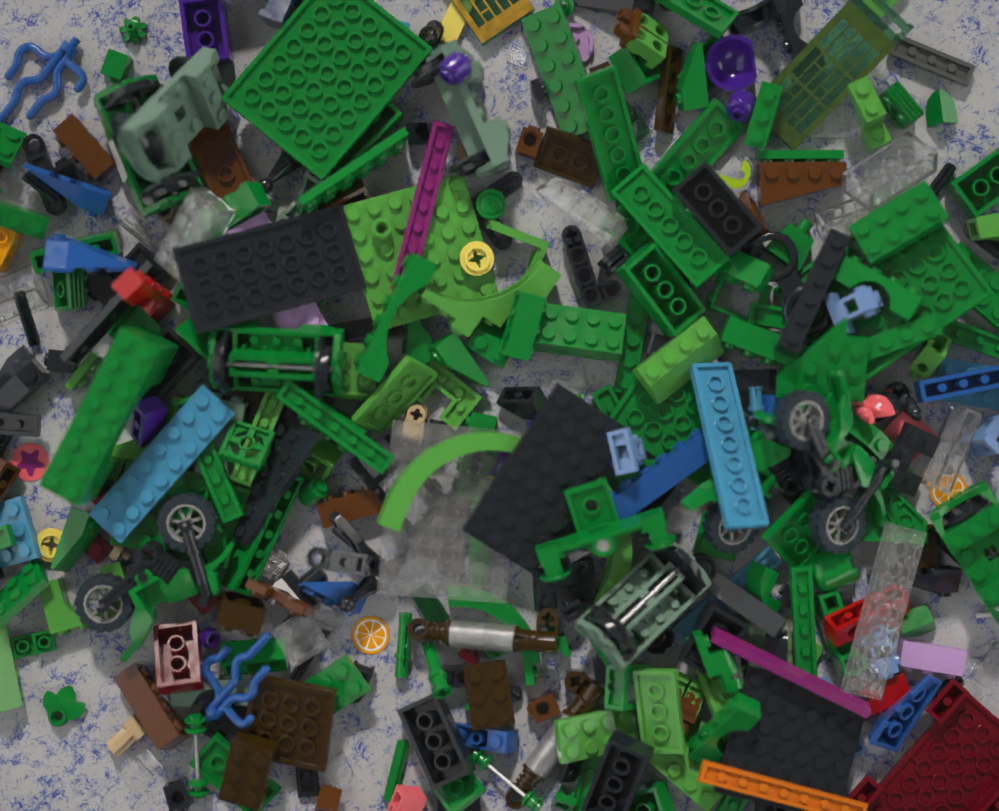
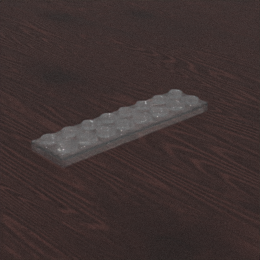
(883, 611)

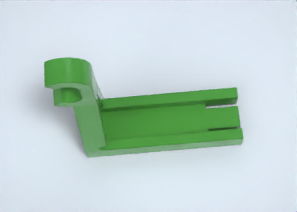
(540, 245)

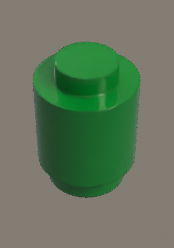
(313, 492)

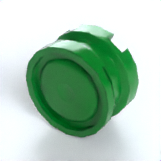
(491, 204)

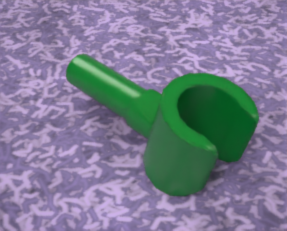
(493, 654)

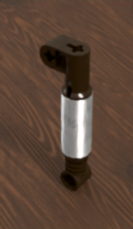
(492, 637)
(545, 754)

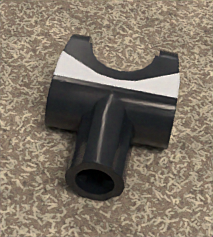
(290, 582)

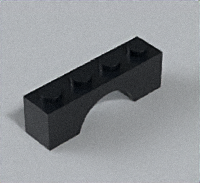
(792, 43)

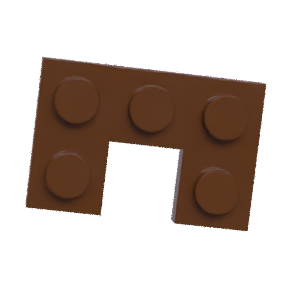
(296, 607)

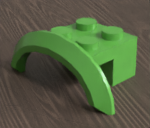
(355, 384)

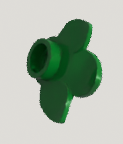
(64, 703)

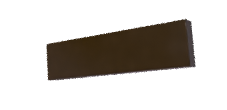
(667, 89)

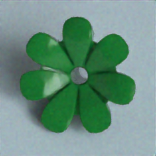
(133, 30)

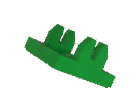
(240, 427)

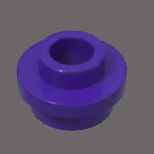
(214, 639)

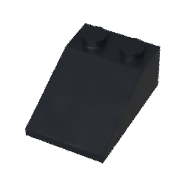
(712, 615)

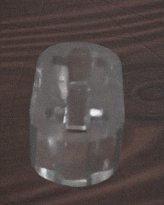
(525, 186)

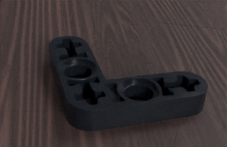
(512, 189)

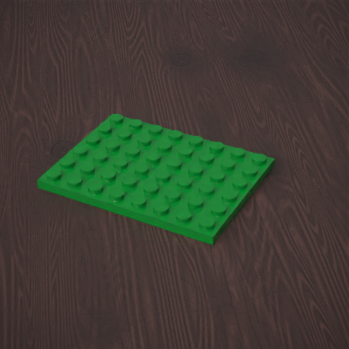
(326, 78)
(931, 266)

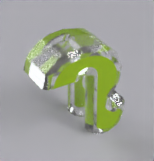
(742, 180)

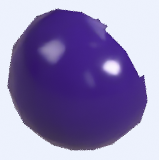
(731, 63)

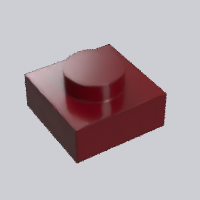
(98, 549)
(469, 655)

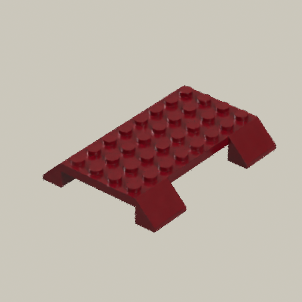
(948, 765)

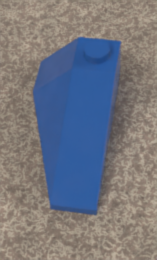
(84, 195)
(66, 254)
(899, 719)

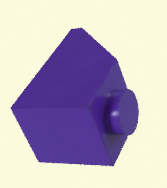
(147, 420)

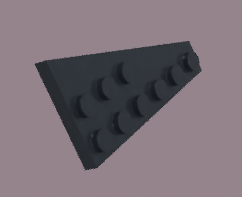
(287, 453)

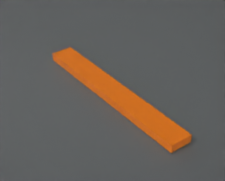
(774, 789)

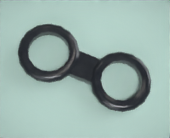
(788, 279)

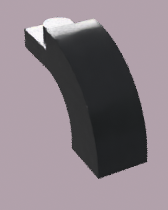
(758, 17)

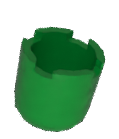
(832, 570)

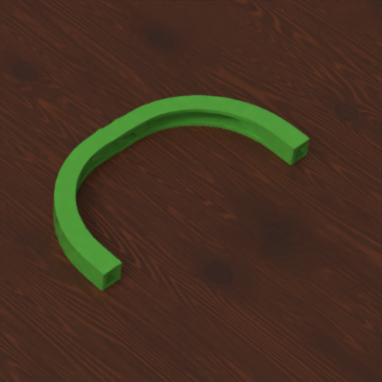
(423, 465)

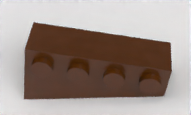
(795, 179)
(151, 707)

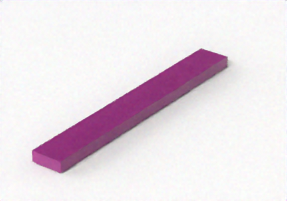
(425, 192)
(790, 672)

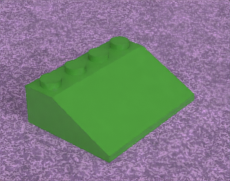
(684, 772)

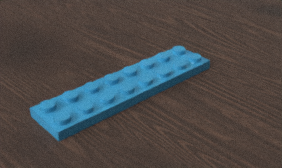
(728, 446)
(162, 463)

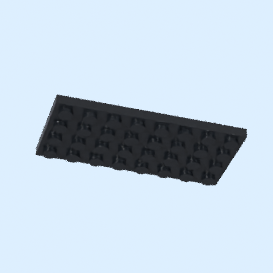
(269, 268)
(527, 496)

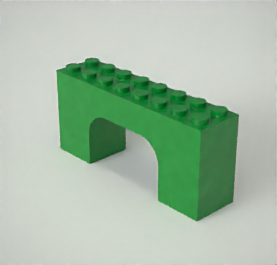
(85, 453)

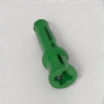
(437, 675)

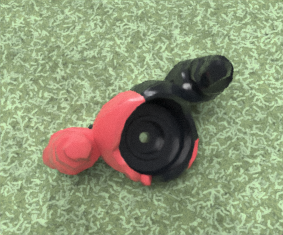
(883, 405)

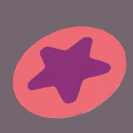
(31, 460)

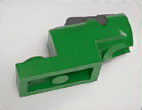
(720, 663)

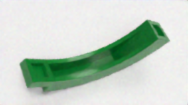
(511, 616)

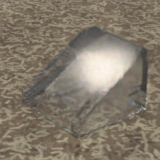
(519, 55)

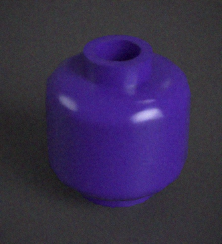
(455, 68)
(740, 106)

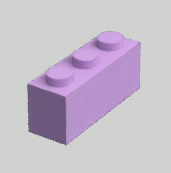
(931, 658)

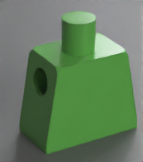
(928, 357)

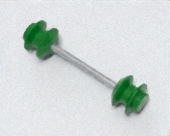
(195, 728)
(529, 799)

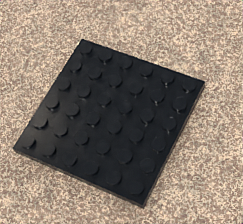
(795, 740)

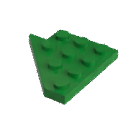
(828, 353)
(897, 512)

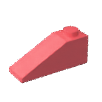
(407, 799)

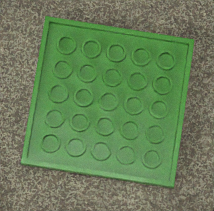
(450, 229)

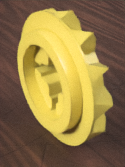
(480, 249)
(46, 536)

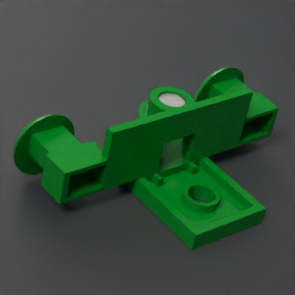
(599, 529)

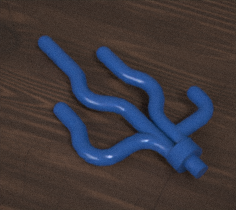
(57, 63)
(222, 700)

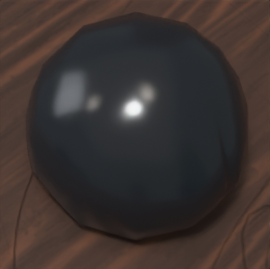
(662, 642)

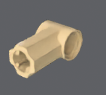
(131, 731)

